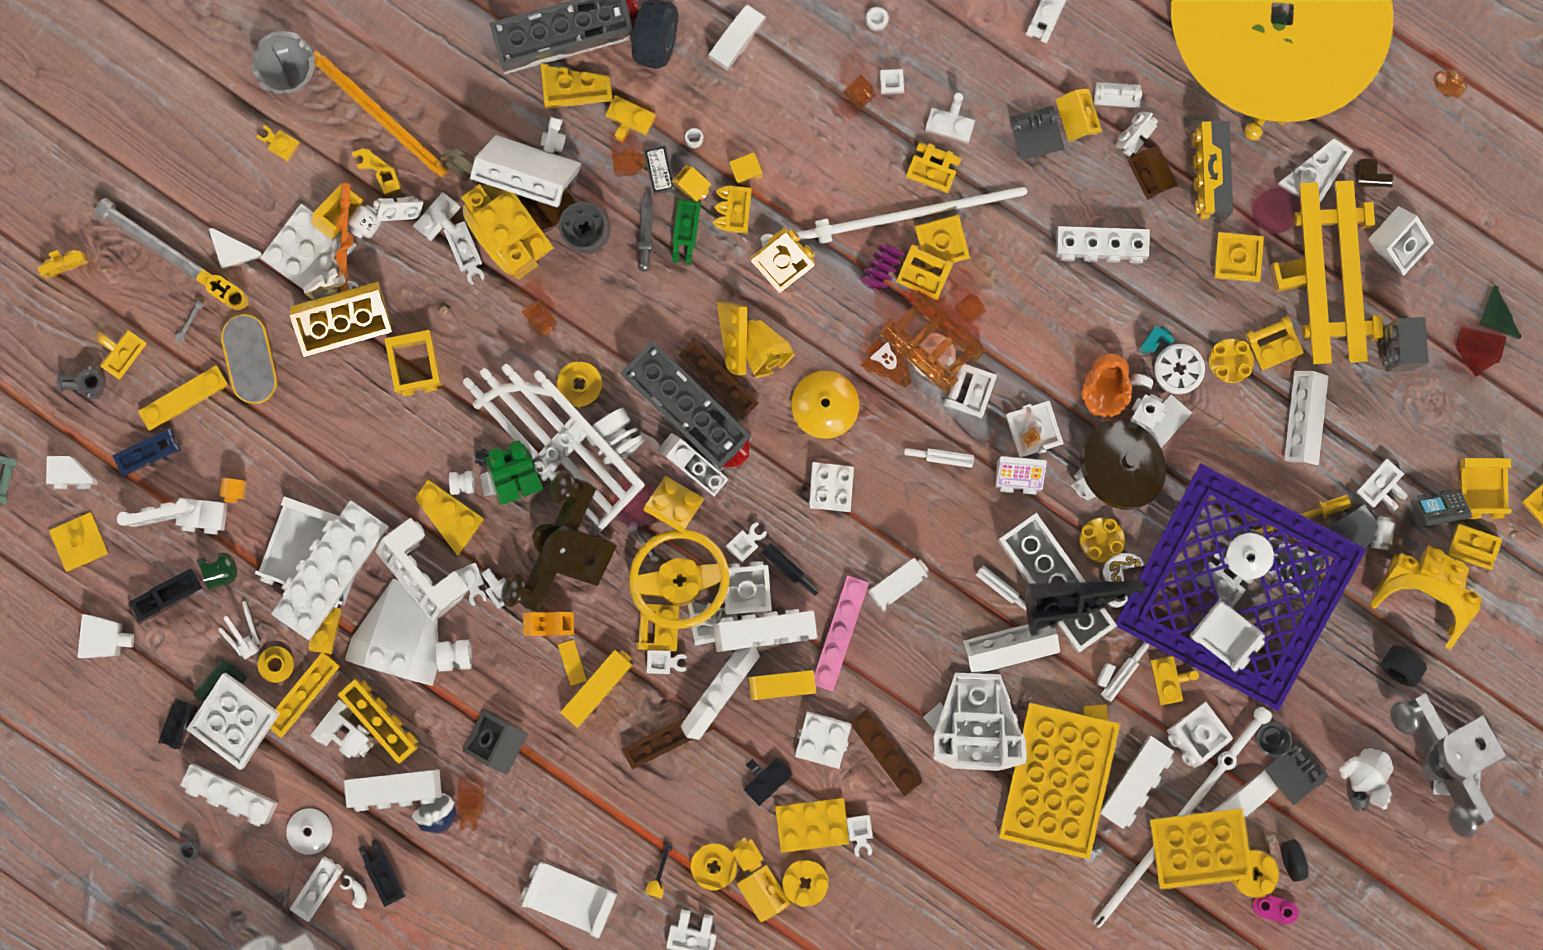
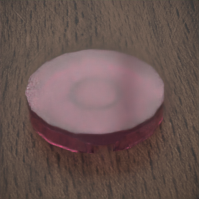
(1275, 210)
(633, 512)

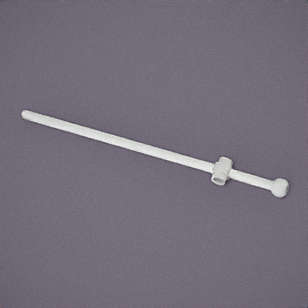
(824, 231)
(1261, 717)

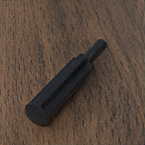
(787, 567)

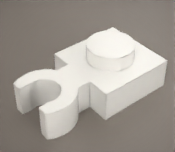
(324, 287)
(744, 544)
(474, 579)
(660, 662)
(860, 830)

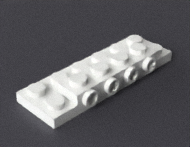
(328, 569)

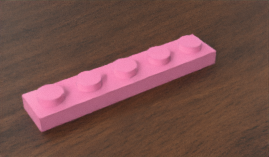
(840, 632)

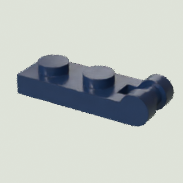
(146, 453)

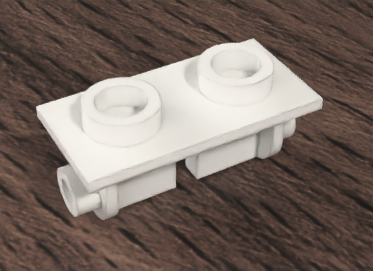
(1117, 95)
(1143, 125)
(402, 209)

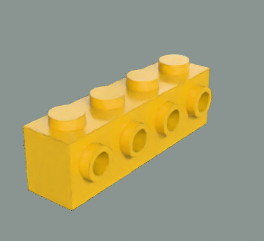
(378, 721)

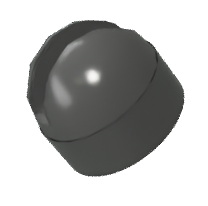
(1360, 800)
(186, 845)

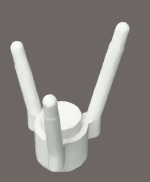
(245, 646)

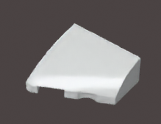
(704, 632)

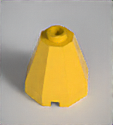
(765, 349)

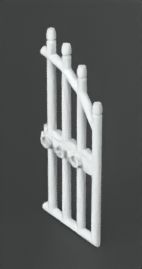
(562, 444)

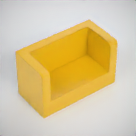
(327, 213)
(1288, 275)

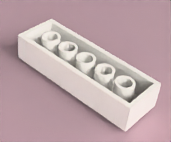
(1044, 561)

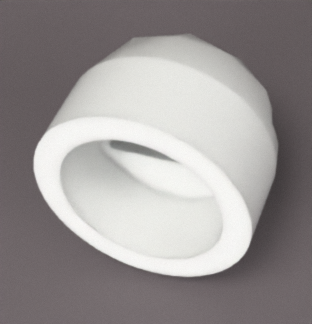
(694, 135)

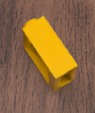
(411, 340)

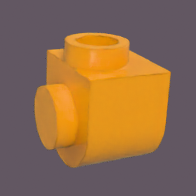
(232, 490)

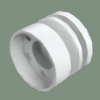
(613, 432)

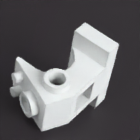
(356, 741)

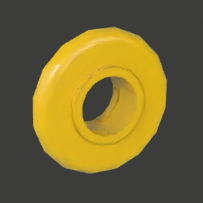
(286, 668)

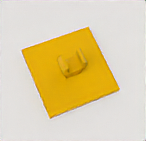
(78, 542)

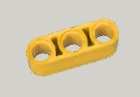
(782, 685)

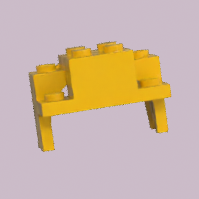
(502, 226)
(1436, 576)

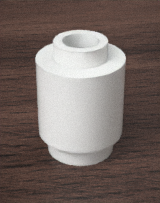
(1383, 534)

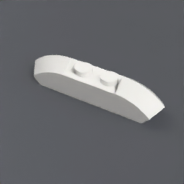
(719, 692)

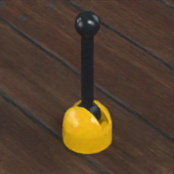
(655, 887)

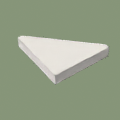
(230, 251)

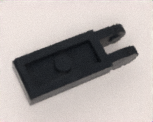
(382, 875)

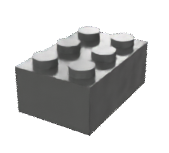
(1405, 344)

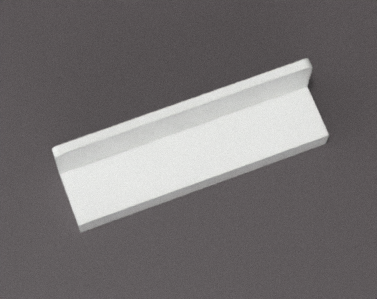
(1306, 417)
(1010, 648)

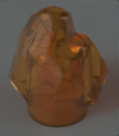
(1450, 83)

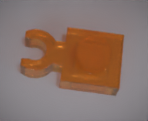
(470, 803)

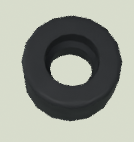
(1403, 666)

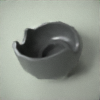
(1274, 739)

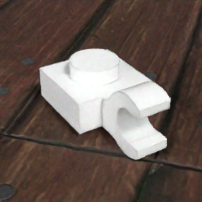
(495, 588)

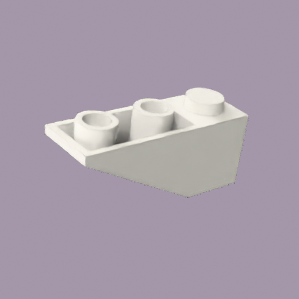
(692, 464)

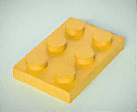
(812, 825)

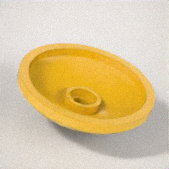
(820, 420)

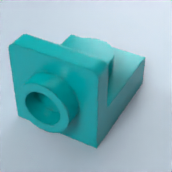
(1151, 342)

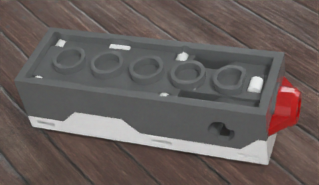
(562, 31)
(688, 407)

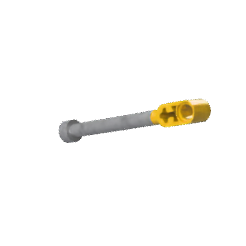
(106, 211)

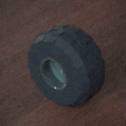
(654, 33)

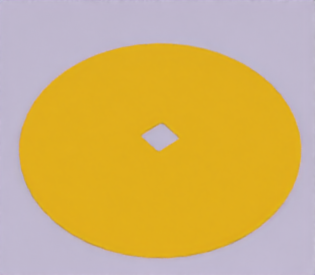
(1259, 74)

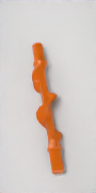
(347, 238)

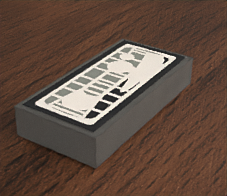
(659, 170)

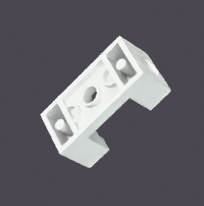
(396, 552)

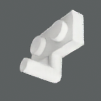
(950, 123)
(438, 217)

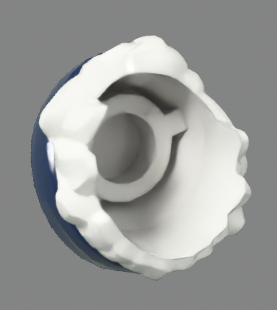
(436, 816)

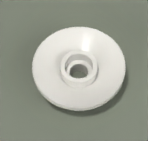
(1246, 544)
(320, 827)

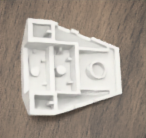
(397, 638)
(978, 726)

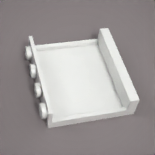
(524, 170)
(291, 540)

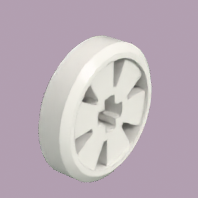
(1173, 381)

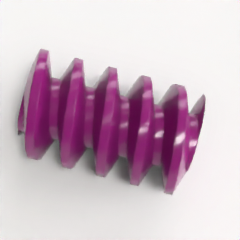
(880, 268)

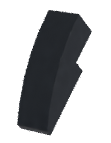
(164, 596)

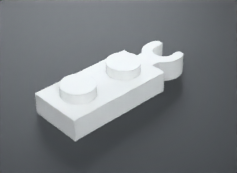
(465, 251)

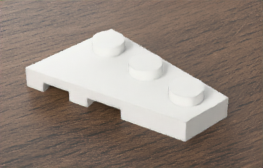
(1320, 168)

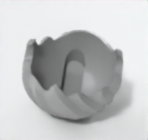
(283, 62)

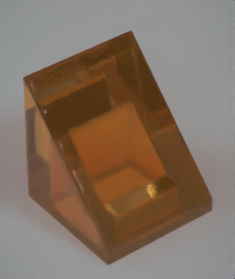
(1031, 437)

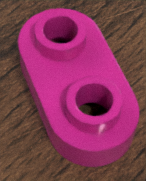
(1275, 909)

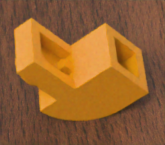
(548, 623)

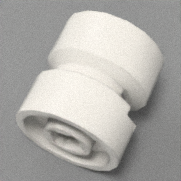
(453, 655)

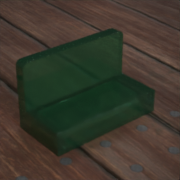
(224, 667)

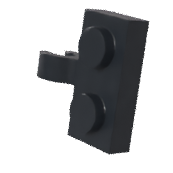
(766, 780)

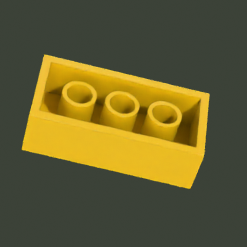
(340, 319)

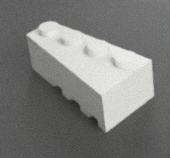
(764, 631)

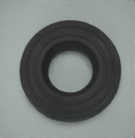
(1294, 860)

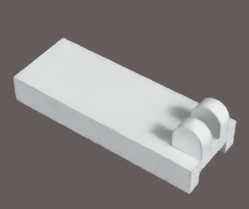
(316, 889)

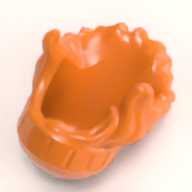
(1107, 386)

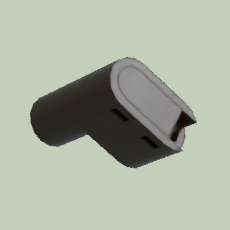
(1368, 174)

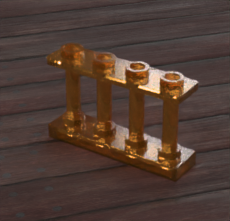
(920, 357)

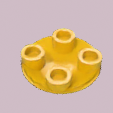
(1231, 360)
(1102, 539)

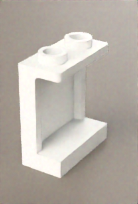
(1228, 635)

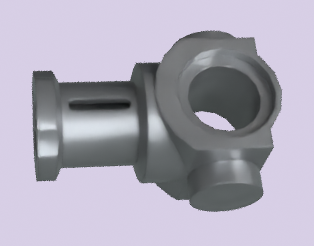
(81, 382)

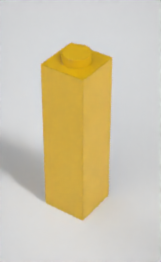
(597, 688)

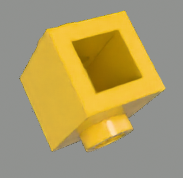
(747, 855)

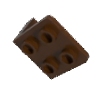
(547, 215)

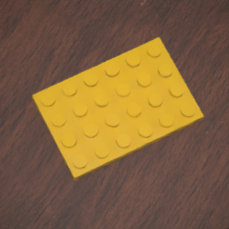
(1062, 784)

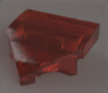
(1479, 349)

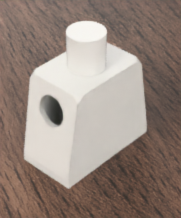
(102, 638)

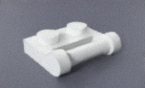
(977, 394)

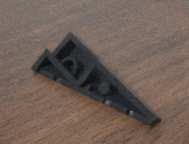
(1056, 602)

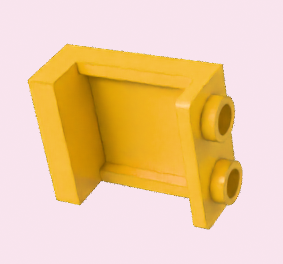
(1485, 486)

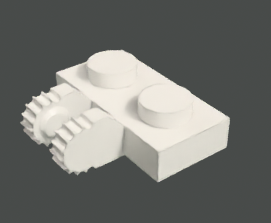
(1380, 483)

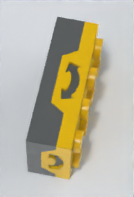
(1213, 170)

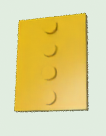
(1201, 848)

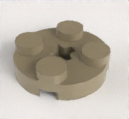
(458, 164)

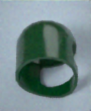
(220, 572)

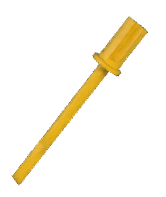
(1325, 508)

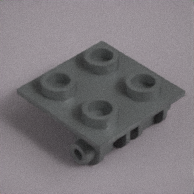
(1037, 133)
(1296, 773)

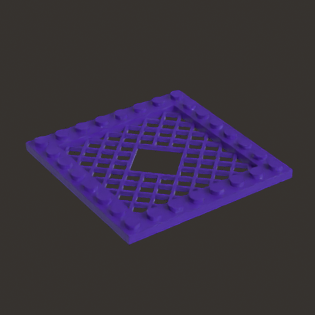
(1209, 482)

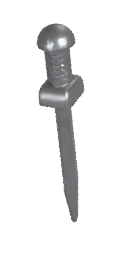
(645, 244)

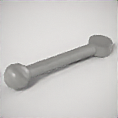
(180, 336)
(653, 558)

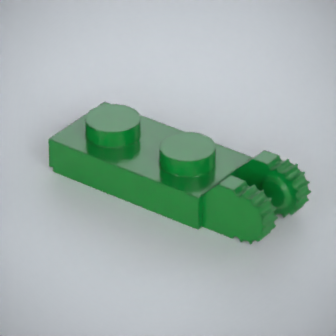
(686, 228)

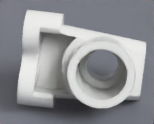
(553, 140)

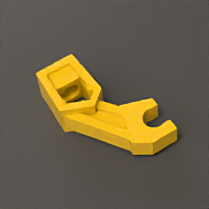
(373, 162)

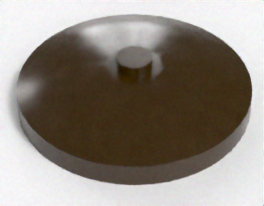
(1123, 464)

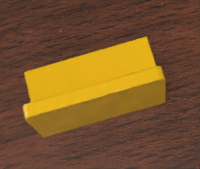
(1078, 114)
(763, 893)

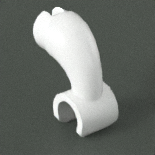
(359, 892)

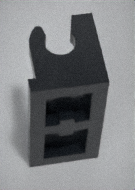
(177, 723)

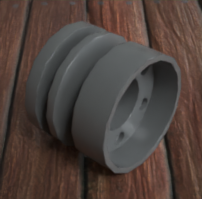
(580, 215)

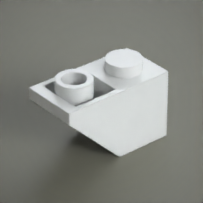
(68, 471)

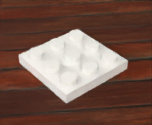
(303, 250)
(233, 721)

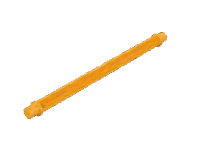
(379, 114)

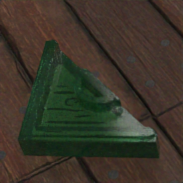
(1498, 316)

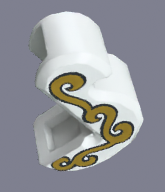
(1113, 571)

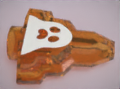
(887, 362)

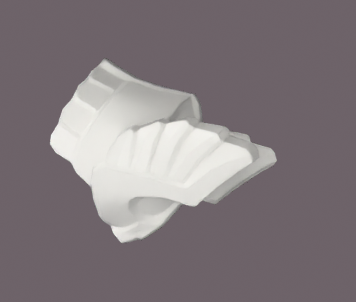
(1370, 774)

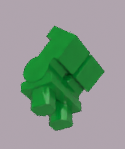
(511, 463)

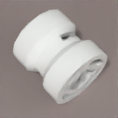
(461, 482)

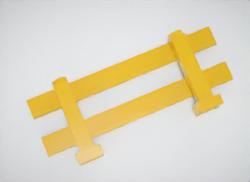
(1346, 218)

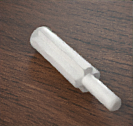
(943, 457)
(1000, 586)
(1124, 674)

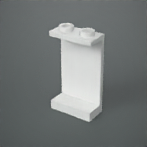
(568, 898)

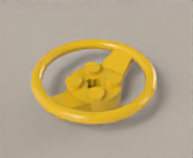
(663, 582)

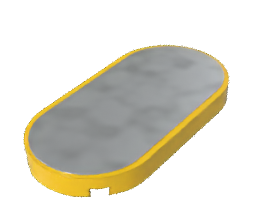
(249, 359)

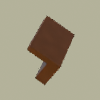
(1152, 172)

